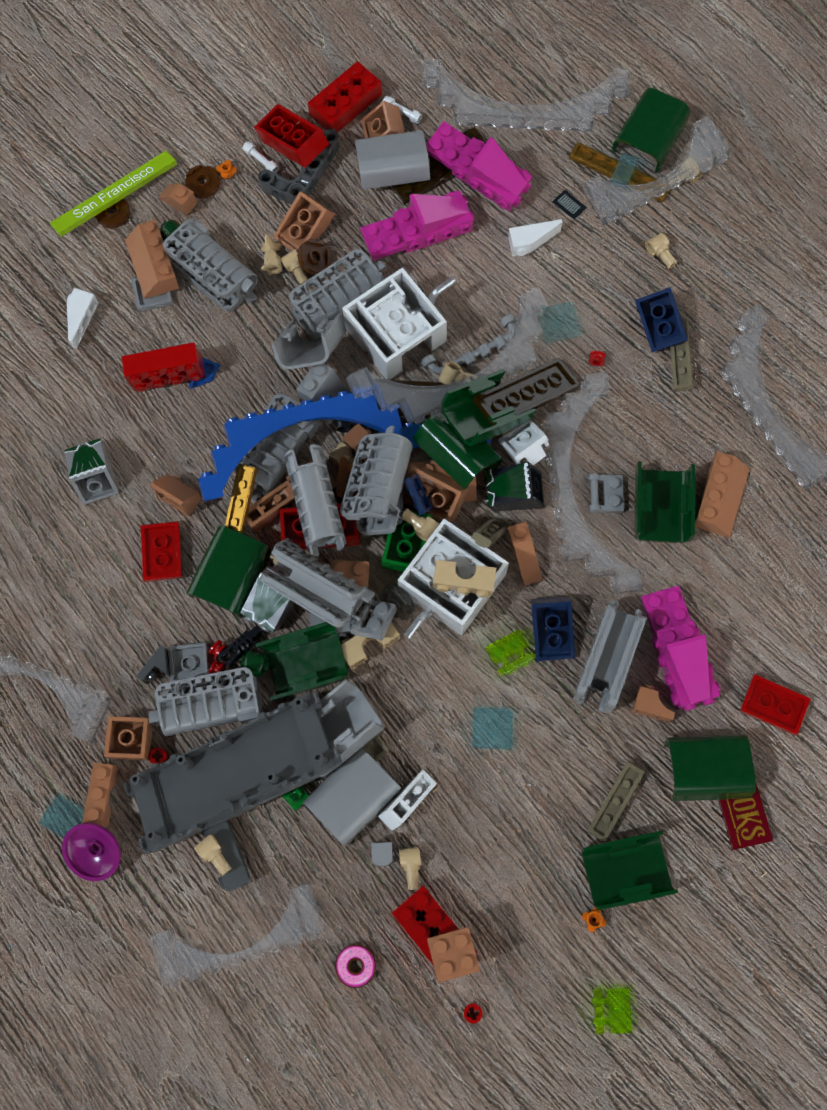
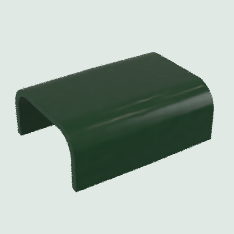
(654, 125)
(469, 420)
(452, 454)
(664, 505)
(229, 569)
(305, 660)
(711, 767)
(627, 871)

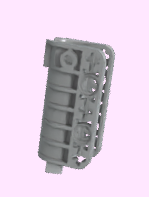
(210, 265)
(334, 293)
(270, 452)
(379, 483)
(315, 501)
(314, 585)
(611, 656)
(210, 704)

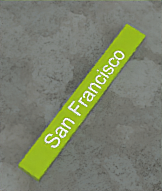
(113, 193)

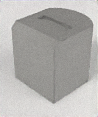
(382, 853)

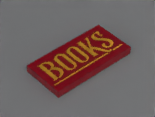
(745, 821)

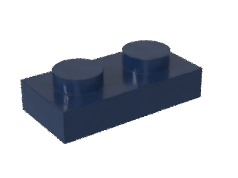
(416, 490)

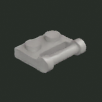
(612, 493)
(378, 622)

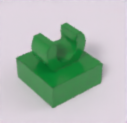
(296, 797)

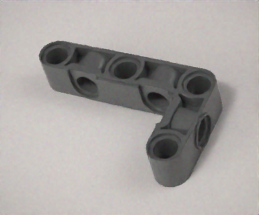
(307, 178)

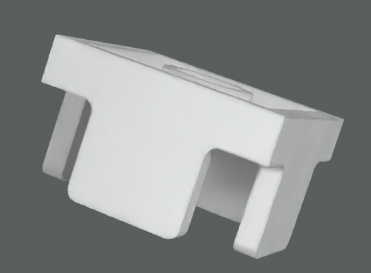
(525, 442)

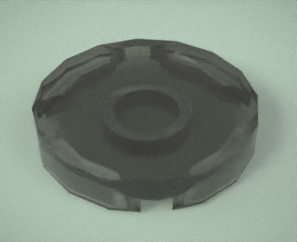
(399, 597)

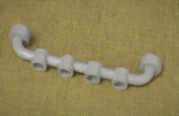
(483, 350)

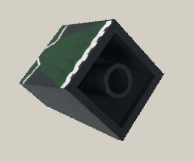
(514, 488)

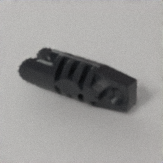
(241, 645)

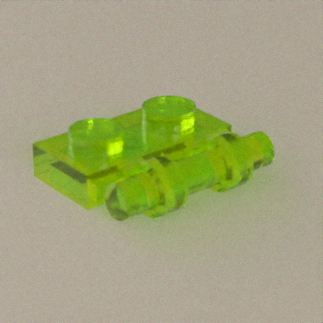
(507, 647)
(618, 1008)

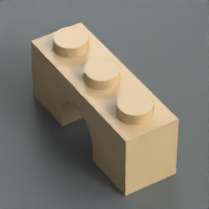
(480, 584)
(354, 651)

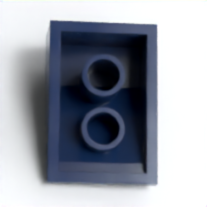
(661, 319)
(553, 628)

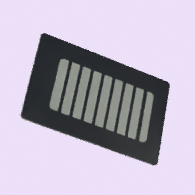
(569, 204)

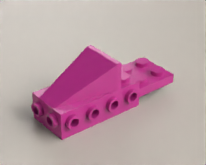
(480, 165)
(420, 225)
(680, 650)

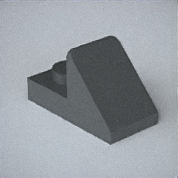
(160, 661)

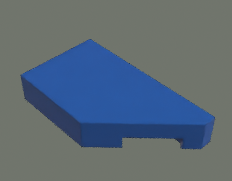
(210, 371)

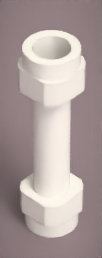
(414, 116)
(250, 149)

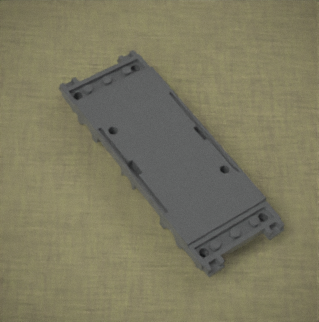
(232, 773)

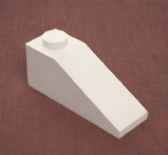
(530, 237)
(80, 310)
(407, 800)

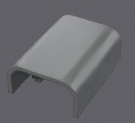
(392, 159)
(294, 352)
(348, 720)
(352, 796)

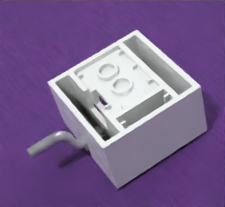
(394, 320)
(452, 609)

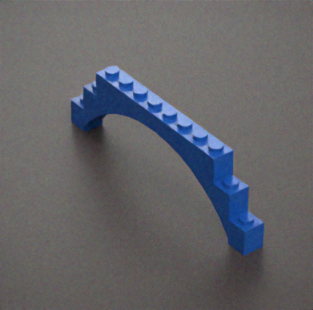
(247, 432)

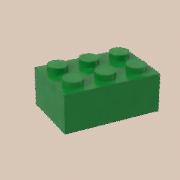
(402, 546)

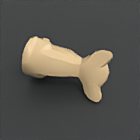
(272, 260)

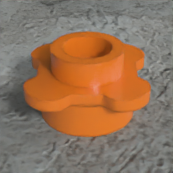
(226, 174)
(600, 922)

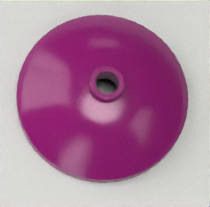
(85, 857)

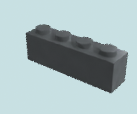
(239, 874)

